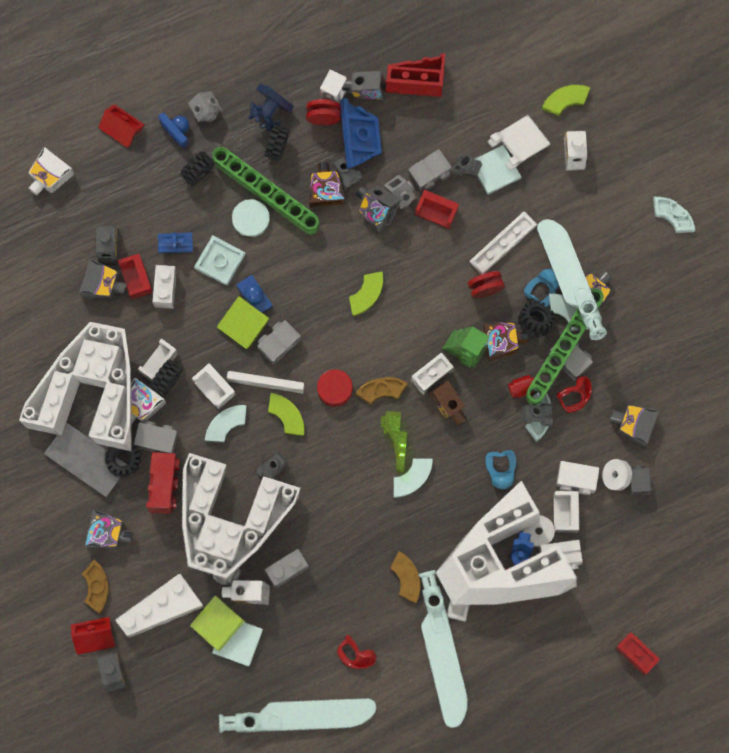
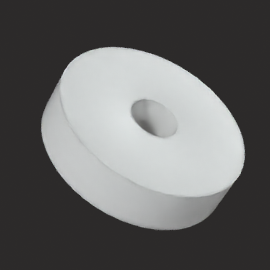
(624, 474)
(547, 532)

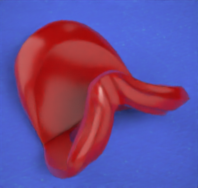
(584, 387)
(363, 659)

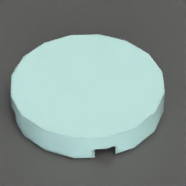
(250, 218)

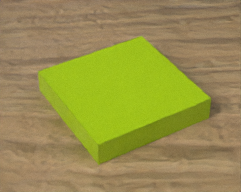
(243, 322)
(217, 623)

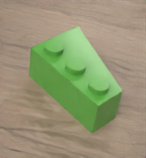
(467, 345)

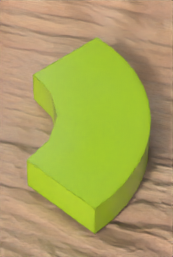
(566, 97)
(367, 294)
(287, 413)

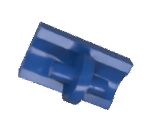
(175, 243)
(521, 548)

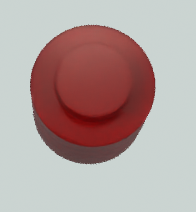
(520, 386)

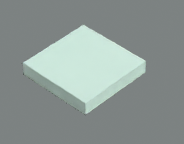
(494, 171)
(219, 260)
(241, 645)

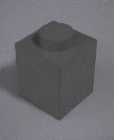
(640, 481)

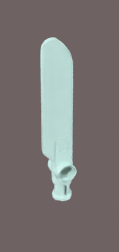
(570, 275)
(443, 655)
(304, 715)

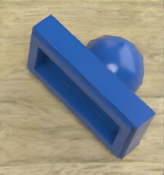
(176, 128)
(254, 294)

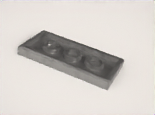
(83, 459)

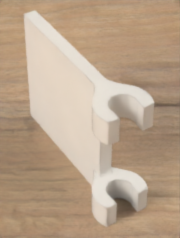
(521, 139)

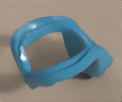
(546, 276)
(501, 480)

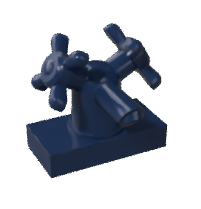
(270, 105)

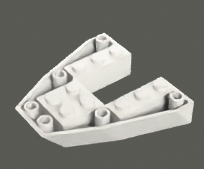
(94, 358)
(217, 543)
(477, 577)

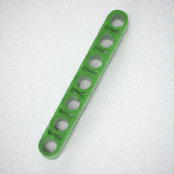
(262, 182)
(559, 354)

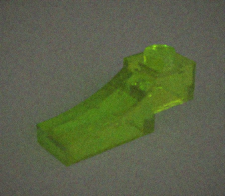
(391, 425)

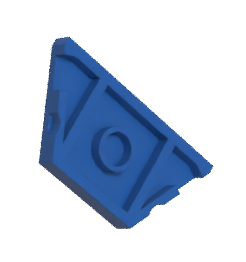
(360, 134)

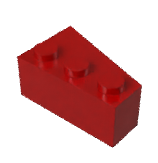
(417, 77)
(163, 483)

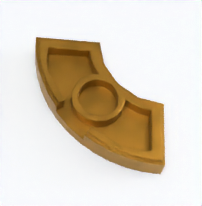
(381, 388)
(408, 577)
(97, 586)

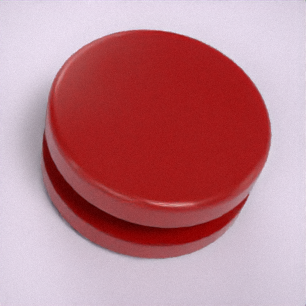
(323, 112)
(486, 284)
(334, 388)

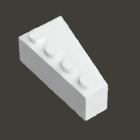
(162, 606)

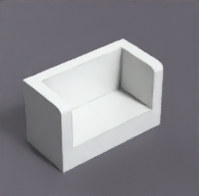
(332, 87)
(159, 357)
(431, 373)
(213, 386)
(566, 511)

